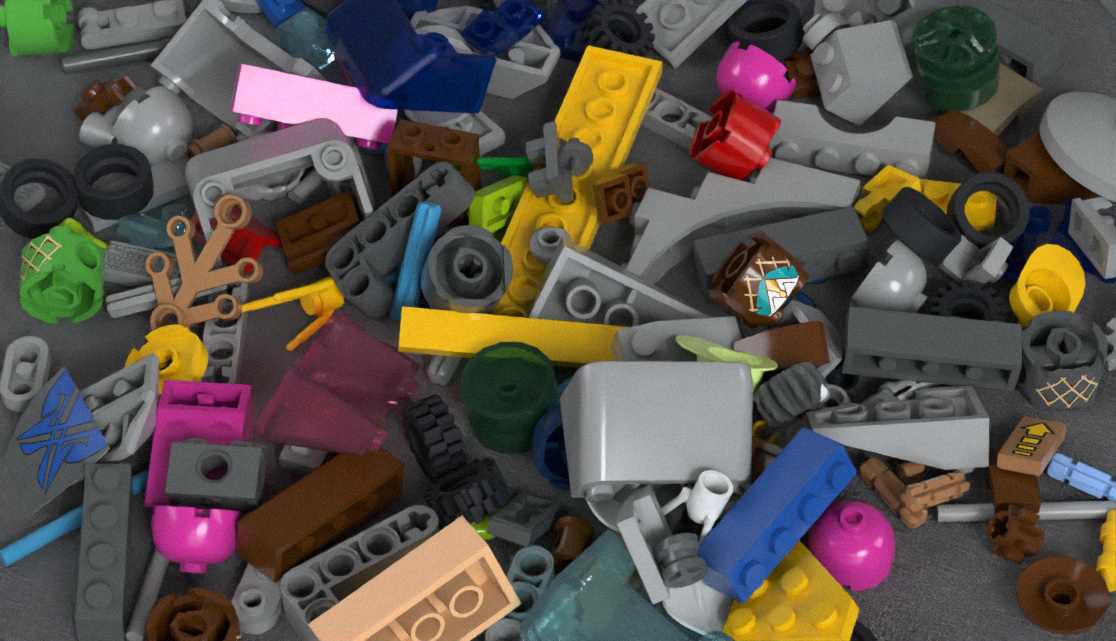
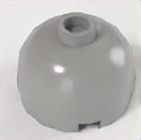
(156, 126)
(894, 282)

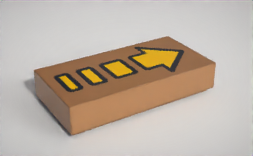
(1031, 446)

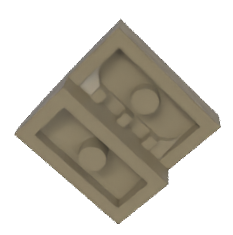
(1012, 101)

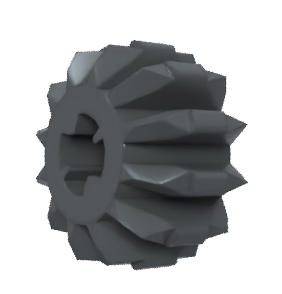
(791, 395)

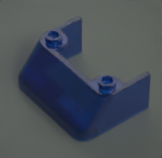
(405, 68)

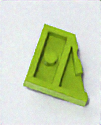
(496, 204)

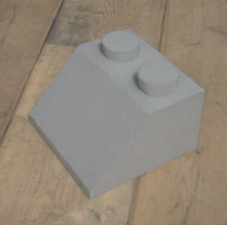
(860, 69)

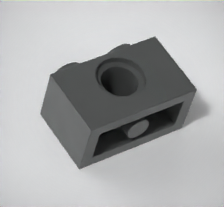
(236, 491)

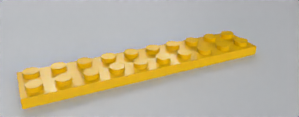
(604, 112)

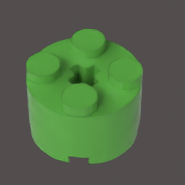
(37, 26)

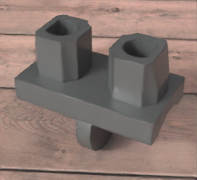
(561, 163)

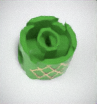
(61, 276)

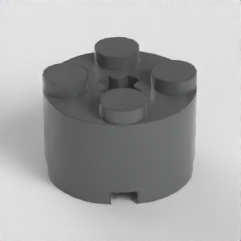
(485, 263)

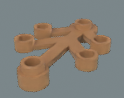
(197, 274)

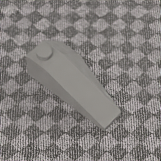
(597, 291)
(936, 429)

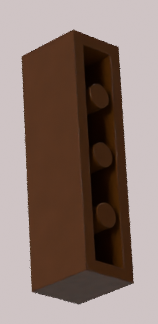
(318, 510)

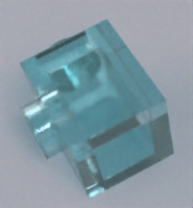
(306, 39)

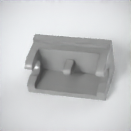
(1095, 233)

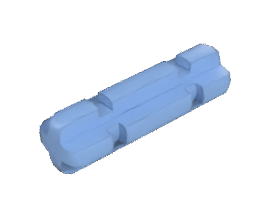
(1082, 477)

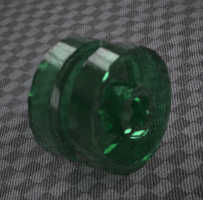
(507, 394)

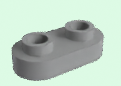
(821, 27)
(23, 379)
(261, 590)

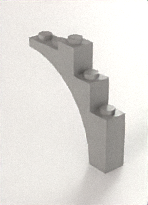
(779, 192)

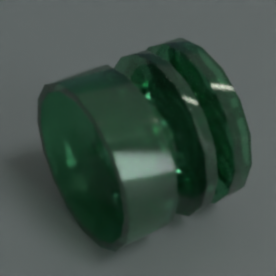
(956, 58)

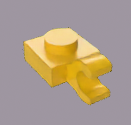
(879, 193)

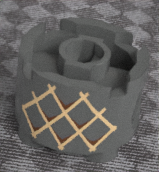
(1061, 361)

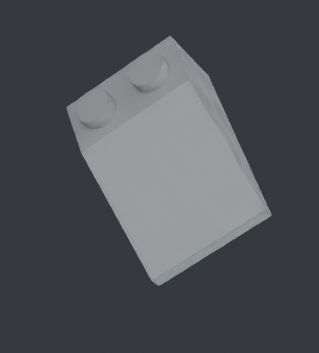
(657, 339)

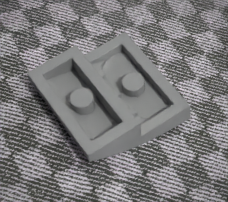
(642, 528)

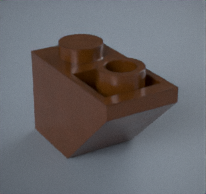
(1040, 175)

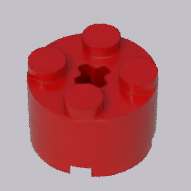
(735, 137)

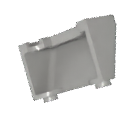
(206, 58)
(657, 425)

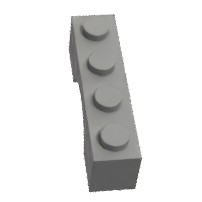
(812, 142)

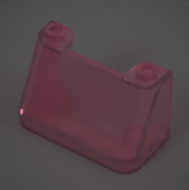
(339, 392)

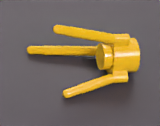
(317, 298)

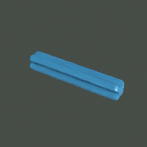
(416, 253)

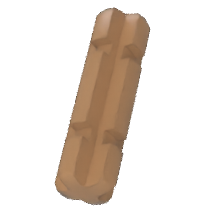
(889, 489)
(934, 491)

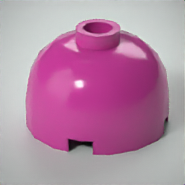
(754, 76)
(194, 535)
(853, 543)

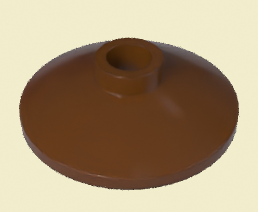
(1064, 581)

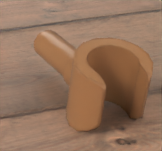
(910, 472)

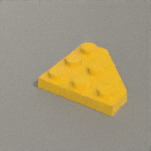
(795, 605)

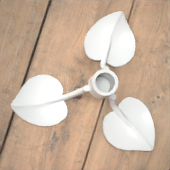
(697, 604)

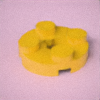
(181, 346)

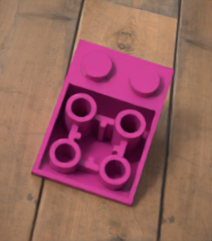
(201, 411)

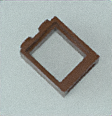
(442, 144)

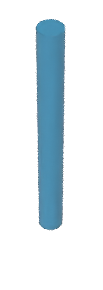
(56, 528)

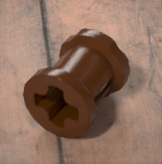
(571, 540)

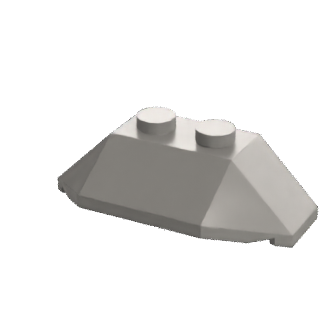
(517, 68)
(125, 408)

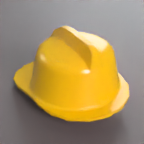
(1047, 283)

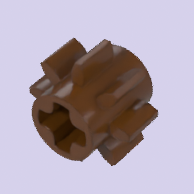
(1015, 534)

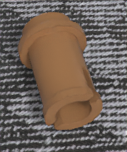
(217, 139)

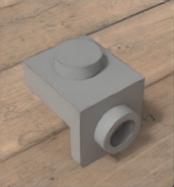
(977, 264)

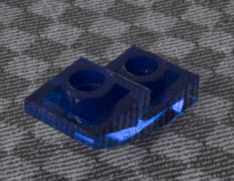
(503, 28)

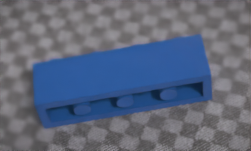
(775, 514)

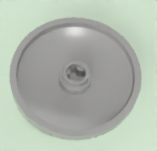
(1082, 139)

